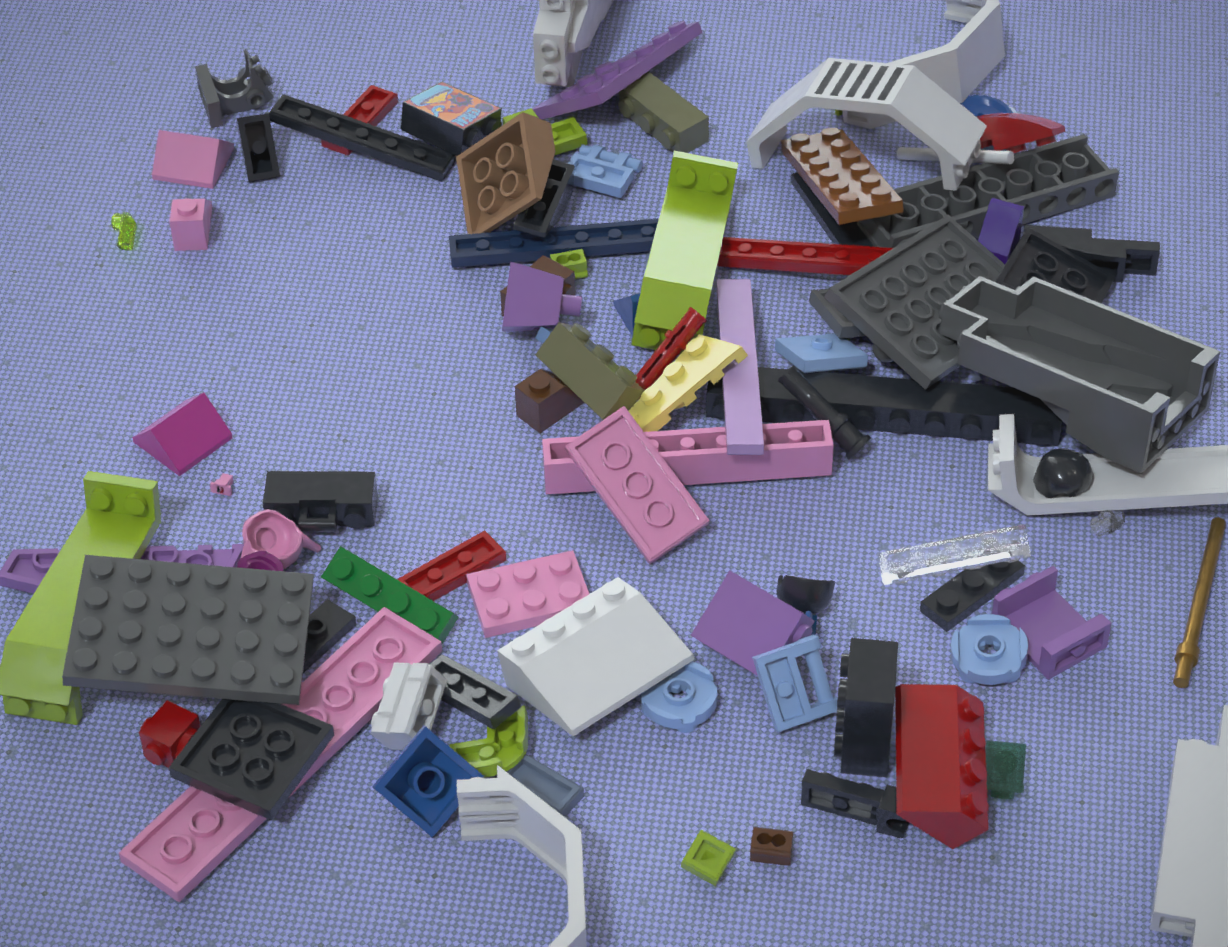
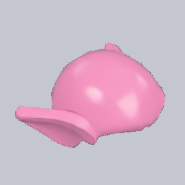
(277, 535)

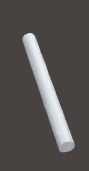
(929, 154)

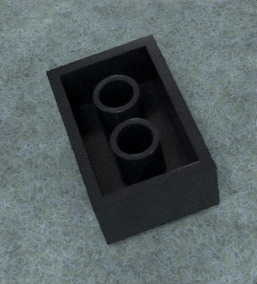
(866, 707)

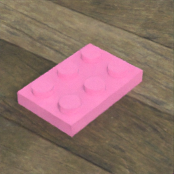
(525, 592)

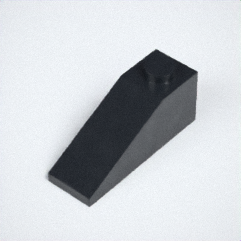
(546, 212)

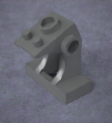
(235, 94)

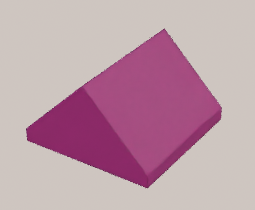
(185, 434)

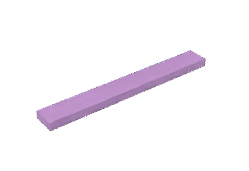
(741, 380)

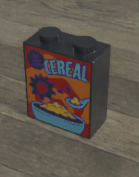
(449, 118)

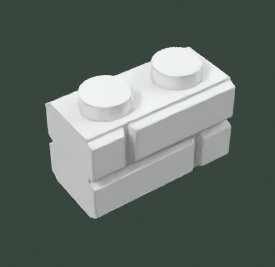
(407, 703)

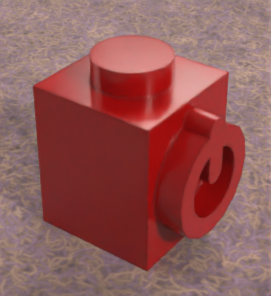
(167, 733)

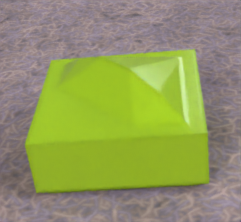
(708, 857)

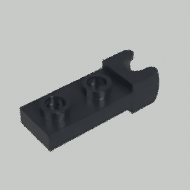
(854, 801)

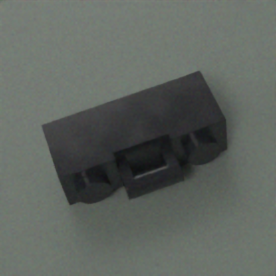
(323, 498)

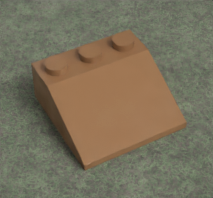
(505, 172)

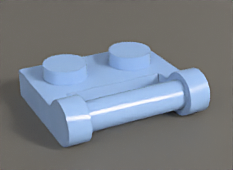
(784, 685)

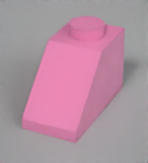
(190, 223)

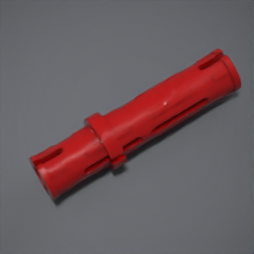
(670, 348)

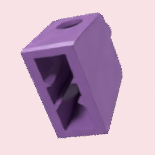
(536, 300)

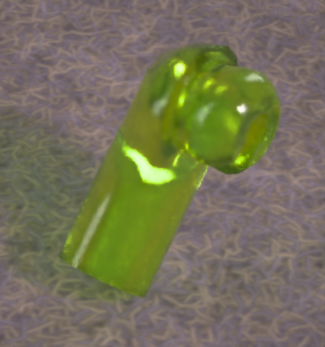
(127, 229)

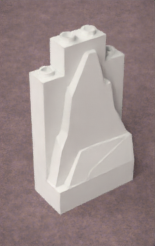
(561, 35)

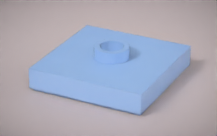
(821, 353)

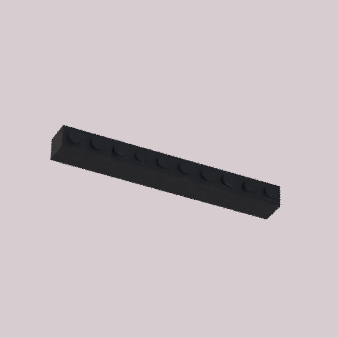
(905, 406)

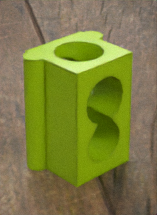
(573, 260)

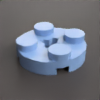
(989, 668)
(683, 712)

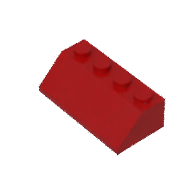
(941, 761)

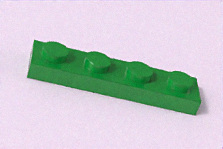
(381, 590)

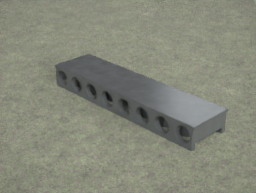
(1040, 179)

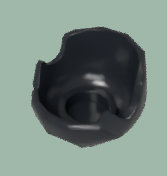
(1063, 472)
(805, 593)

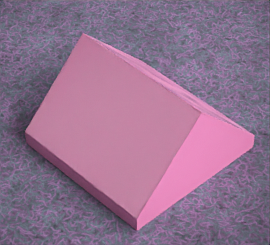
(190, 159)

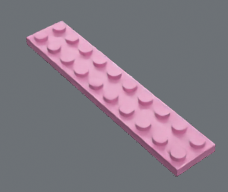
(344, 692)

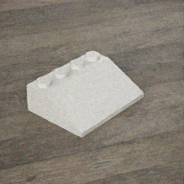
(593, 656)

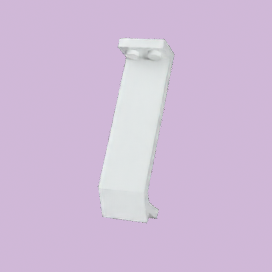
(1173, 480)

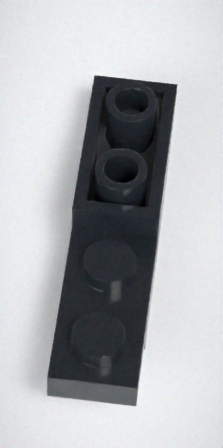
(1111, 255)

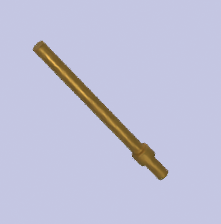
(1188, 650)

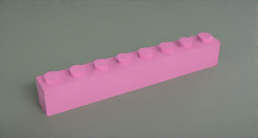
(702, 456)

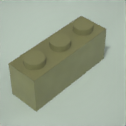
(664, 114)
(589, 370)

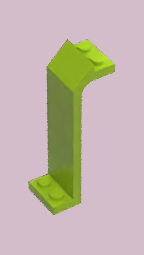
(684, 246)
(117, 523)

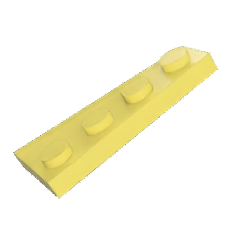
(682, 378)

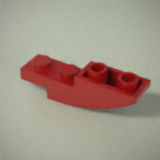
(1013, 130)

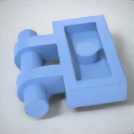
(604, 170)

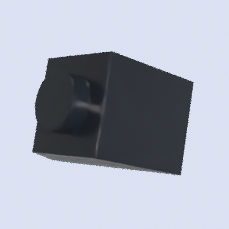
(258, 147)

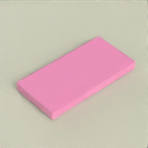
(637, 485)

